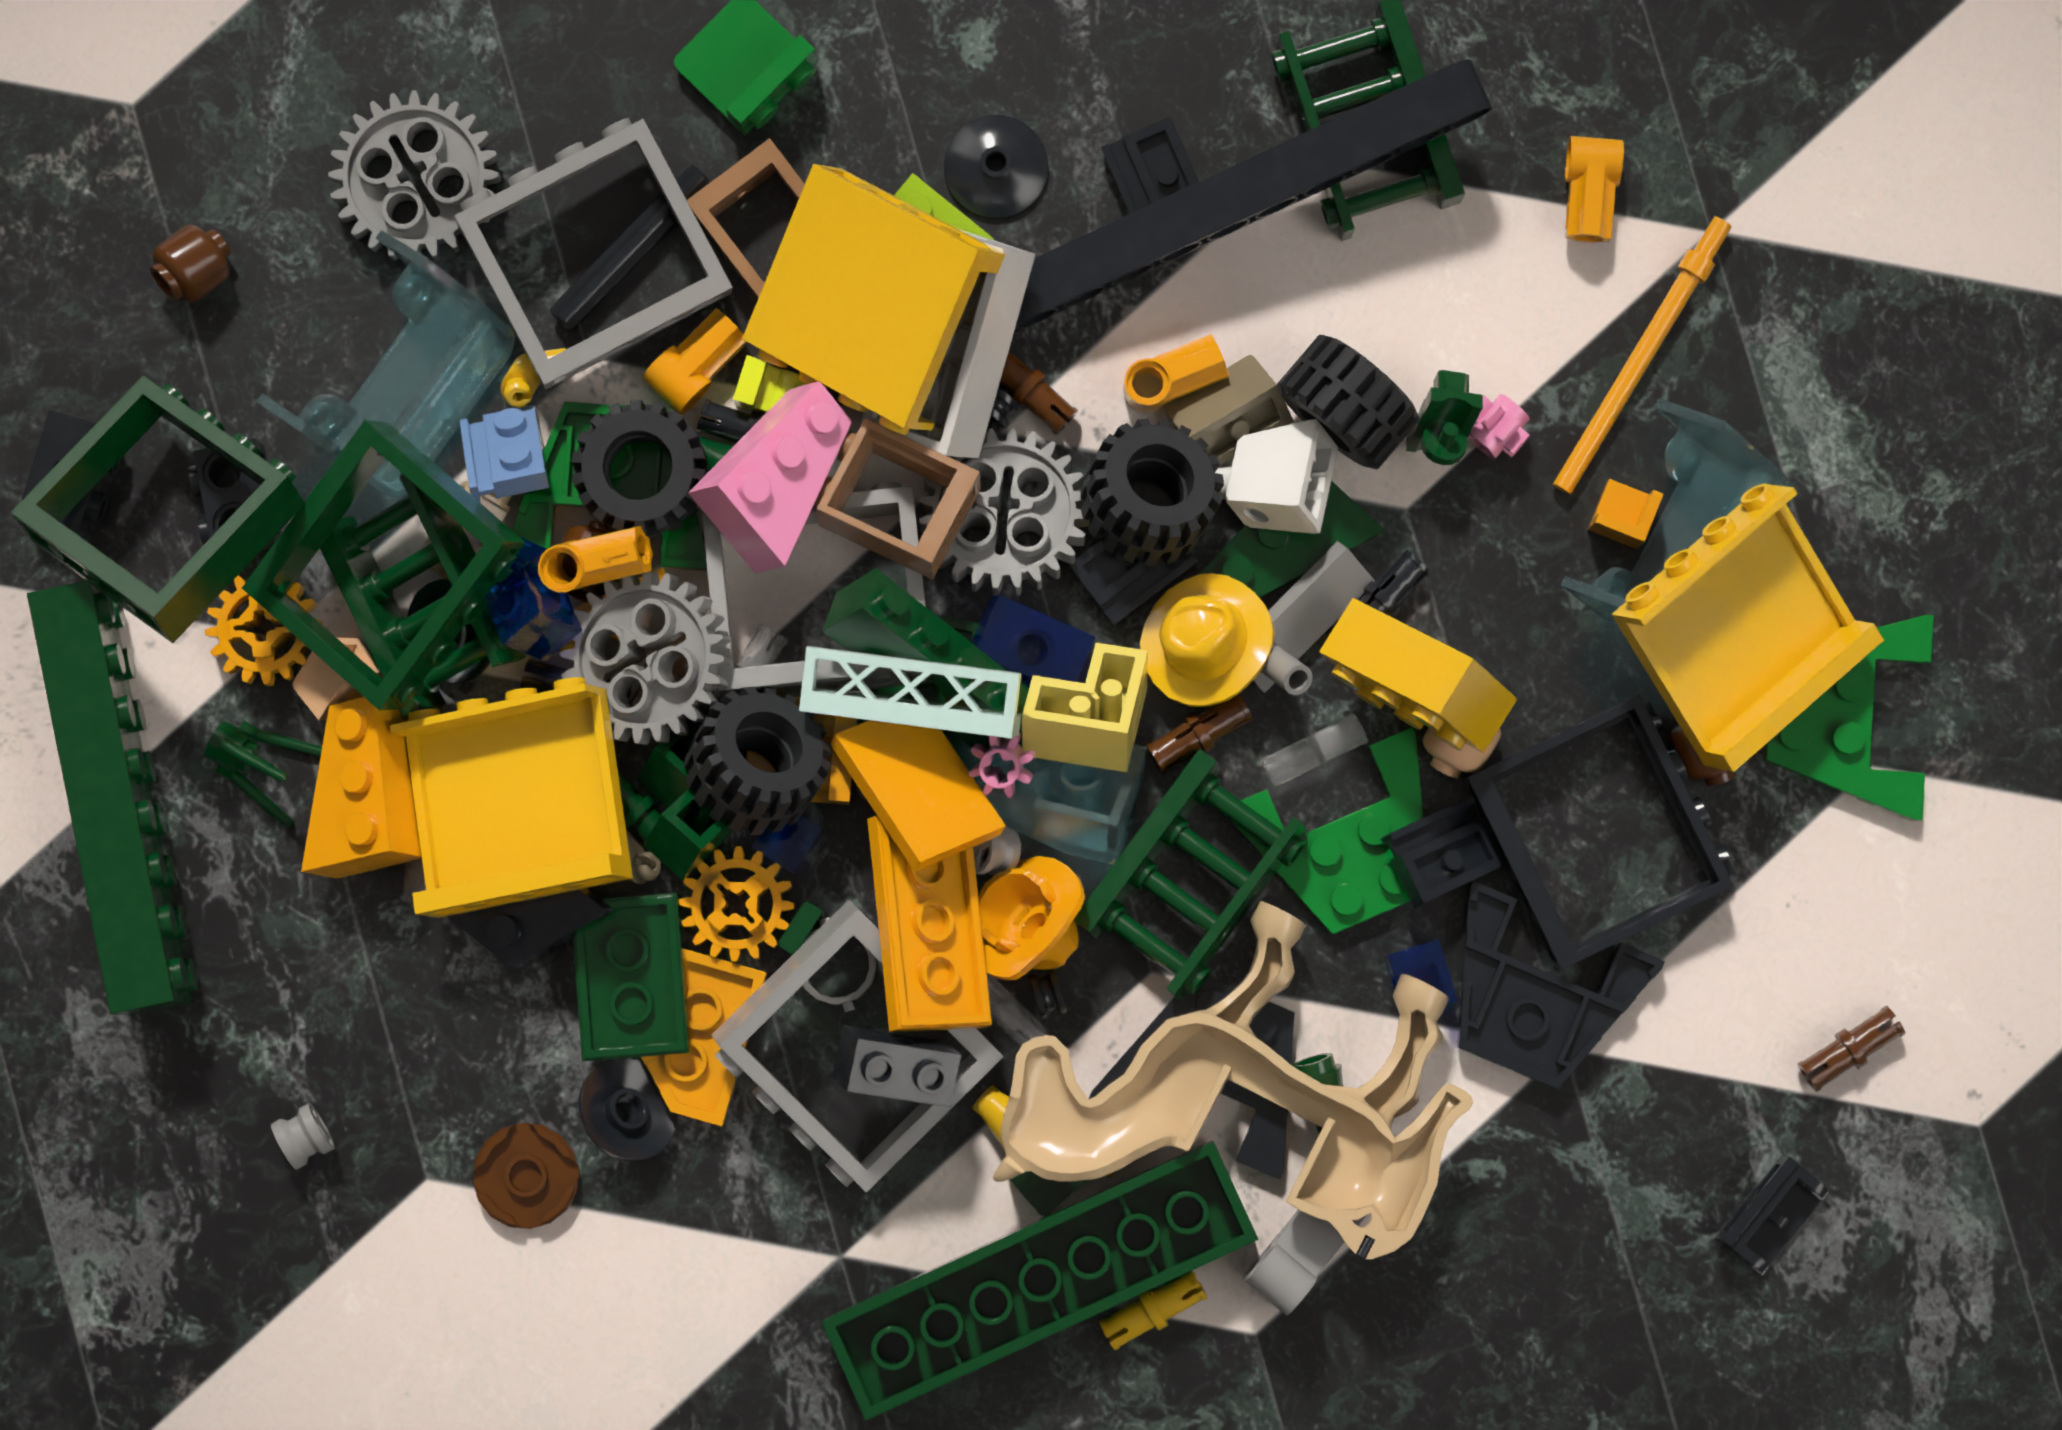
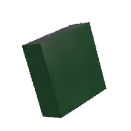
(801, 927)

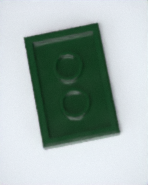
(632, 980)

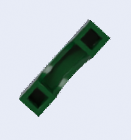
(886, 620)

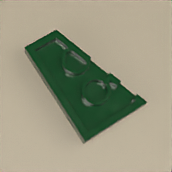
(1275, 558)

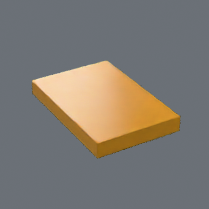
(918, 789)

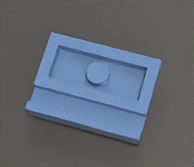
(504, 453)

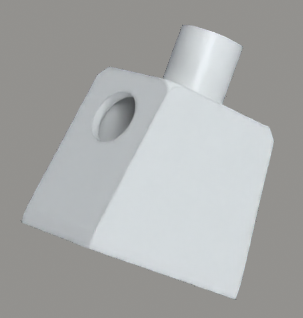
(1281, 477)

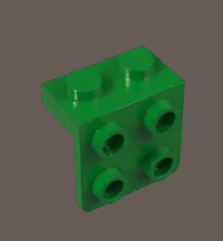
(746, 63)

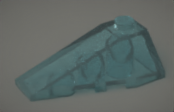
(1068, 804)

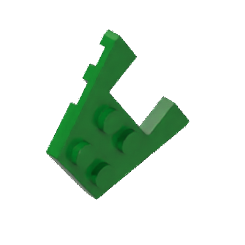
(635, 473)
(1834, 733)
(1345, 866)

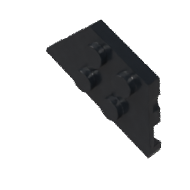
(527, 928)

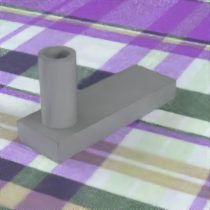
(1307, 614)

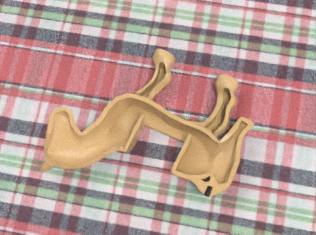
(1183, 1069)

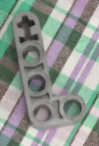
(1294, 1259)

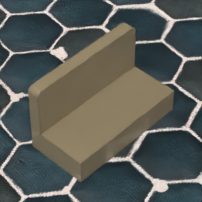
(1231, 408)

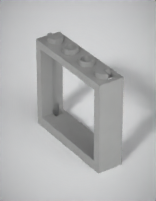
(632, 329)
(787, 678)
(773, 1095)

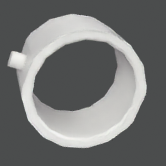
(847, 1001)

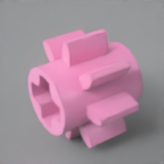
(1499, 427)
(994, 776)

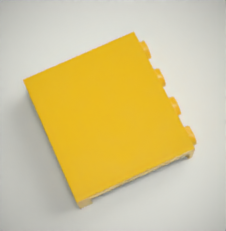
(866, 296)
(1743, 629)
(516, 798)

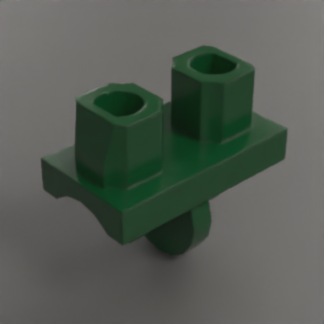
(1445, 419)

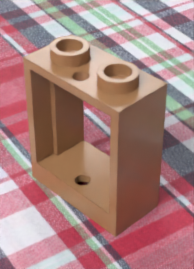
(730, 188)
(855, 452)

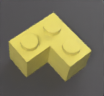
(1089, 720)

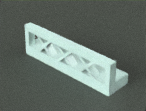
(908, 711)

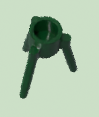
(236, 750)

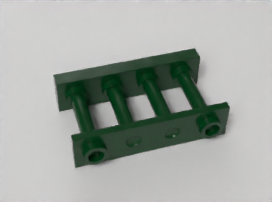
(1387, 32)
(371, 591)
(1138, 870)

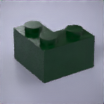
(684, 830)

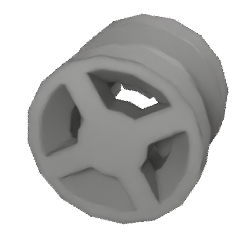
(998, 853)
(302, 1136)

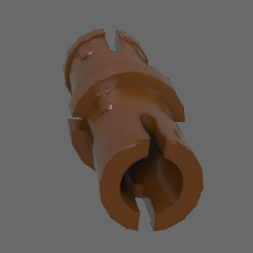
(1035, 394)
(1198, 733)
(1851, 1048)

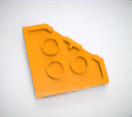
(697, 1081)

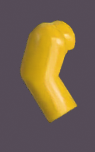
(522, 380)

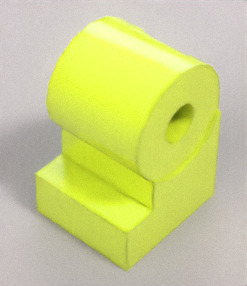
(762, 385)

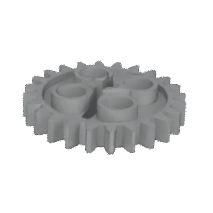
(374, 199)
(1051, 515)
(628, 615)

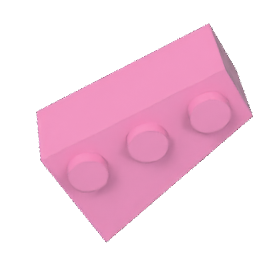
(774, 475)

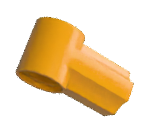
(1593, 173)
(686, 371)
(1179, 372)
(597, 559)

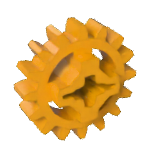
(265, 652)
(718, 921)

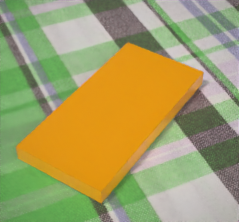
(929, 939)

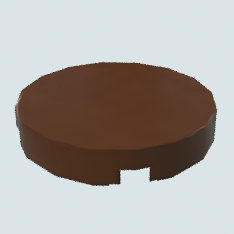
(526, 1175)

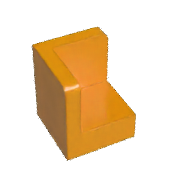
(1625, 513)

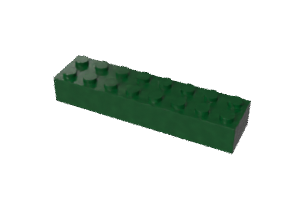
(112, 799)
(1039, 1279)

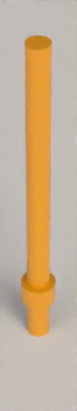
(1693, 269)

